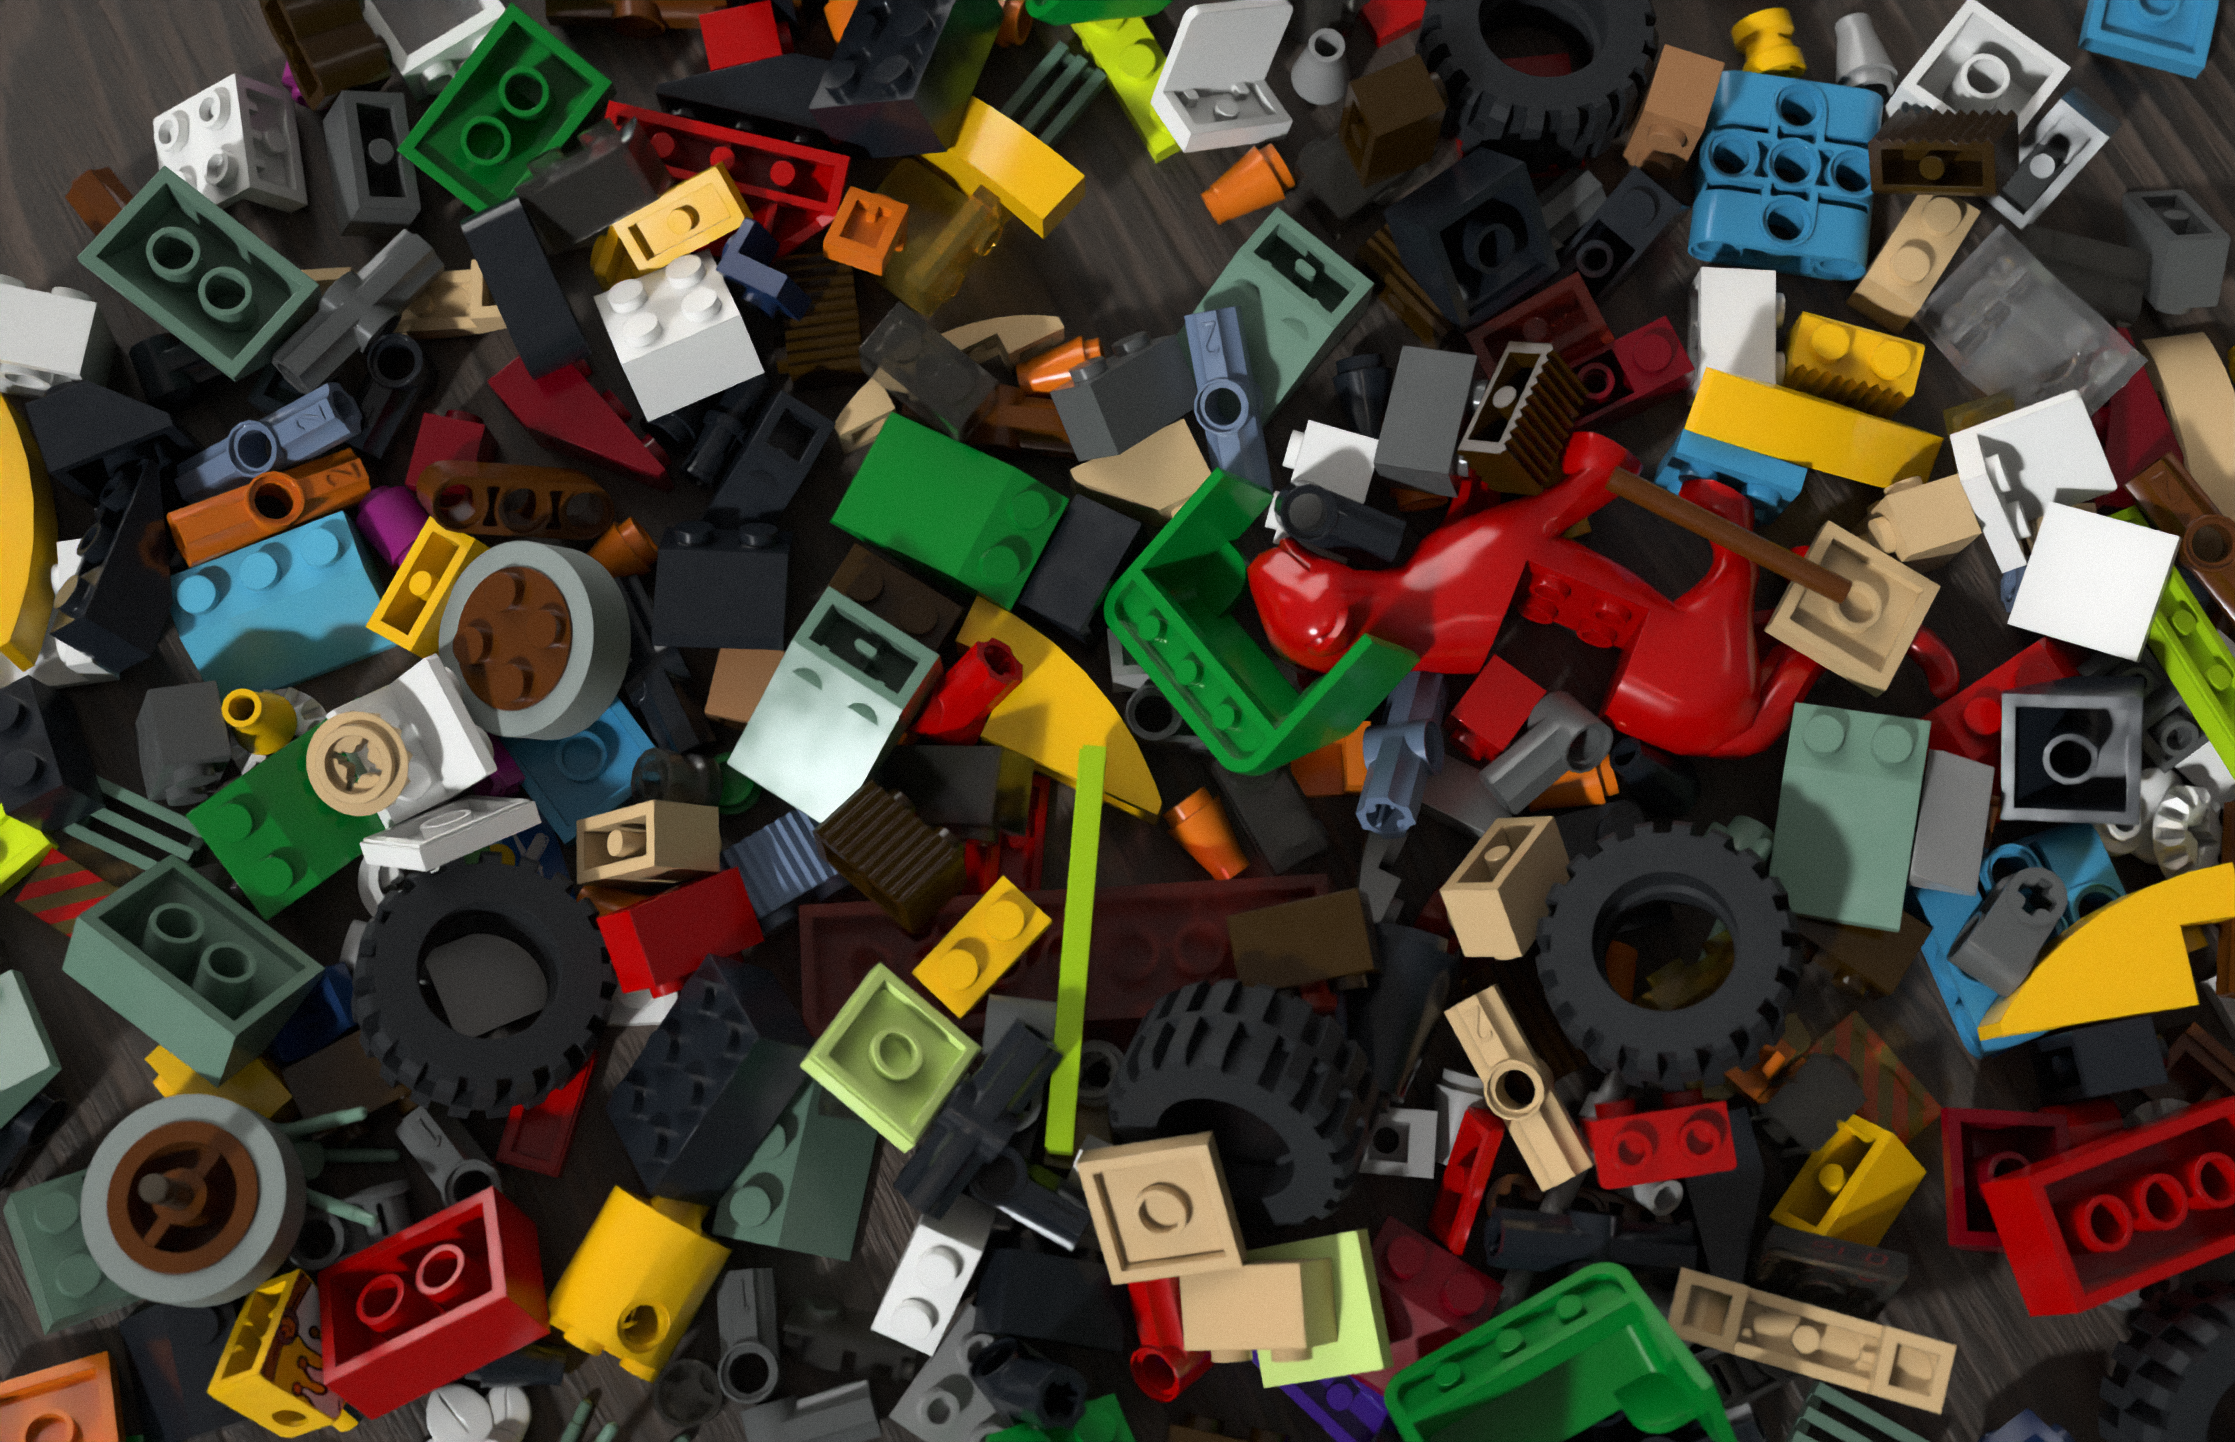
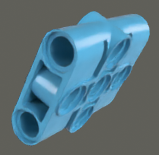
(1823, 219)
(2066, 849)

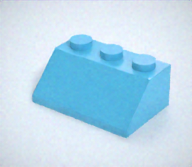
(281, 608)

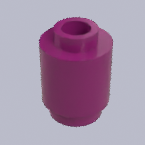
(391, 522)

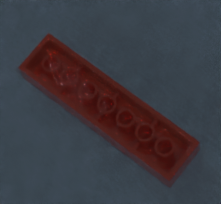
(1140, 949)

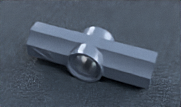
(1220, 362)
(295, 434)
(1403, 754)

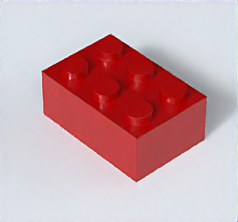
(431, 1303)

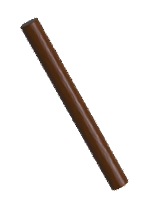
(1728, 535)

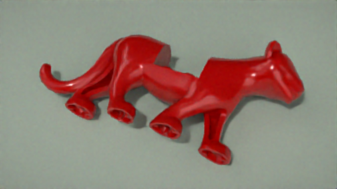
(1688, 671)

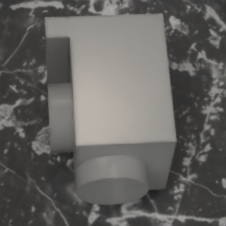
(1415, 1146)

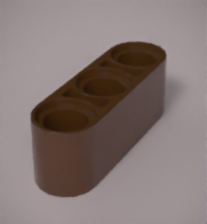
(491, 483)

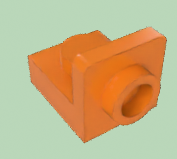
(867, 231)

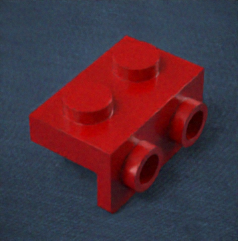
(1659, 1142)

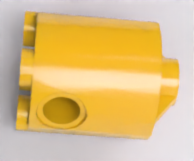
(638, 1280)

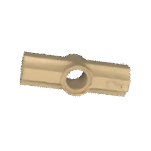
(1540, 1128)

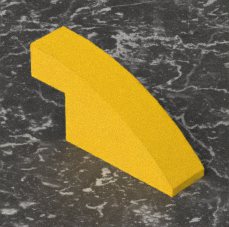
(1011, 164)
(1810, 430)
(26, 541)
(1058, 713)
(2117, 959)

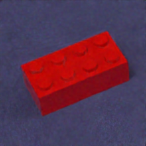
(2120, 1209)

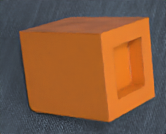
(1334, 769)

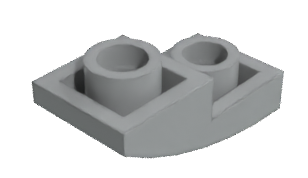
(1377, 882)

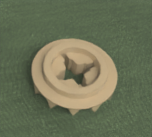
(334, 775)

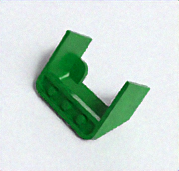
(1179, 628)
(1558, 1370)

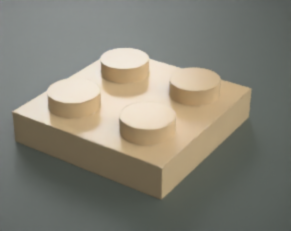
(1871, 627)
(1162, 1208)

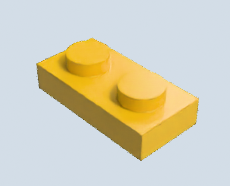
(683, 219)
(982, 948)

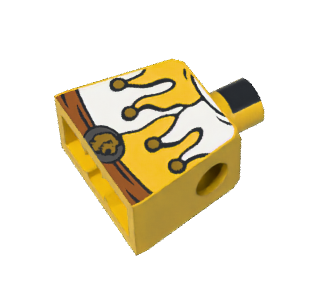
(276, 1362)

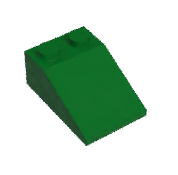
(504, 109)
(949, 512)
(278, 831)

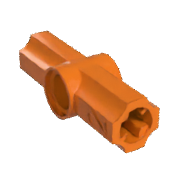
(233, 521)

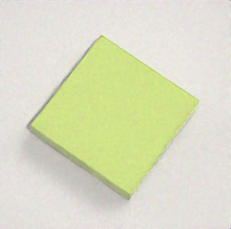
(891, 1057)
(1358, 1307)

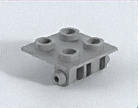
(943, 1398)

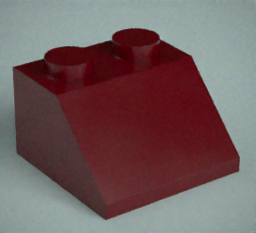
(1984, 1147)
(1424, 1297)

